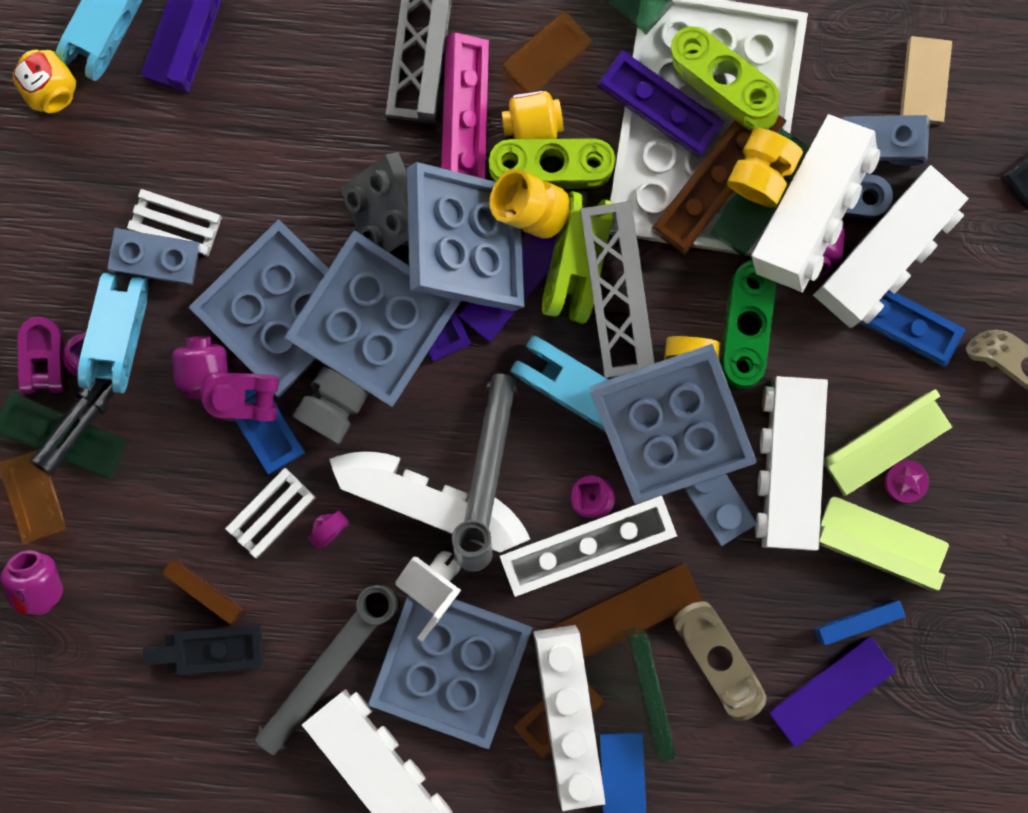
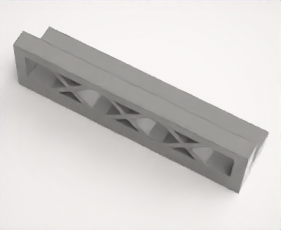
(433, 61)
(633, 284)

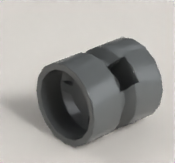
(331, 404)

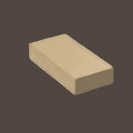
(926, 78)

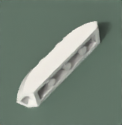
(375, 479)

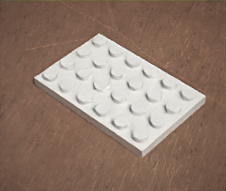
(655, 167)

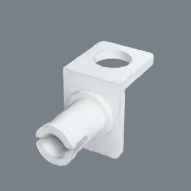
(430, 586)

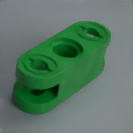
(740, 347)

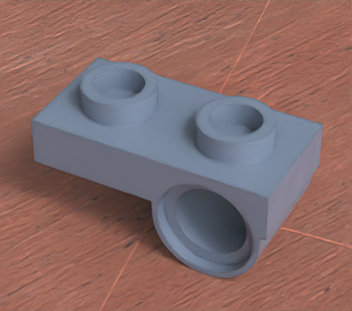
(899, 138)
(153, 257)

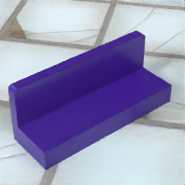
(180, 42)

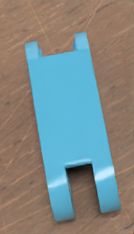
(96, 33)
(113, 332)
(561, 380)

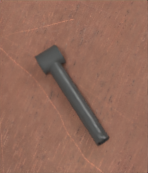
(485, 475)
(325, 670)

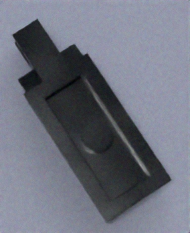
(209, 650)

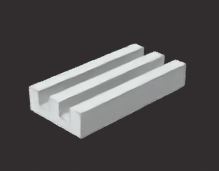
(141, 211)
(245, 538)

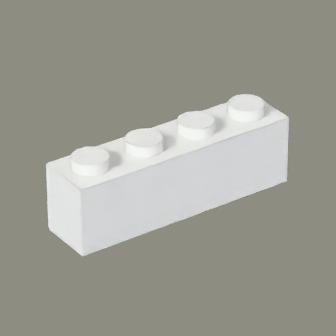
(816, 203)
(891, 247)
(792, 463)
(588, 546)
(569, 717)
(368, 758)

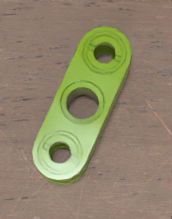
(701, 58)
(572, 153)
(570, 266)

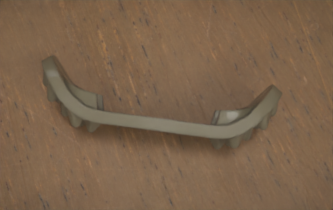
(1000, 350)
(736, 686)

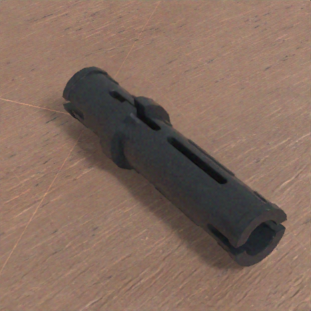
(49, 457)

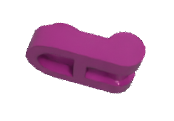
(38, 341)
(225, 395)

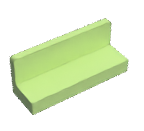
(887, 443)
(883, 543)

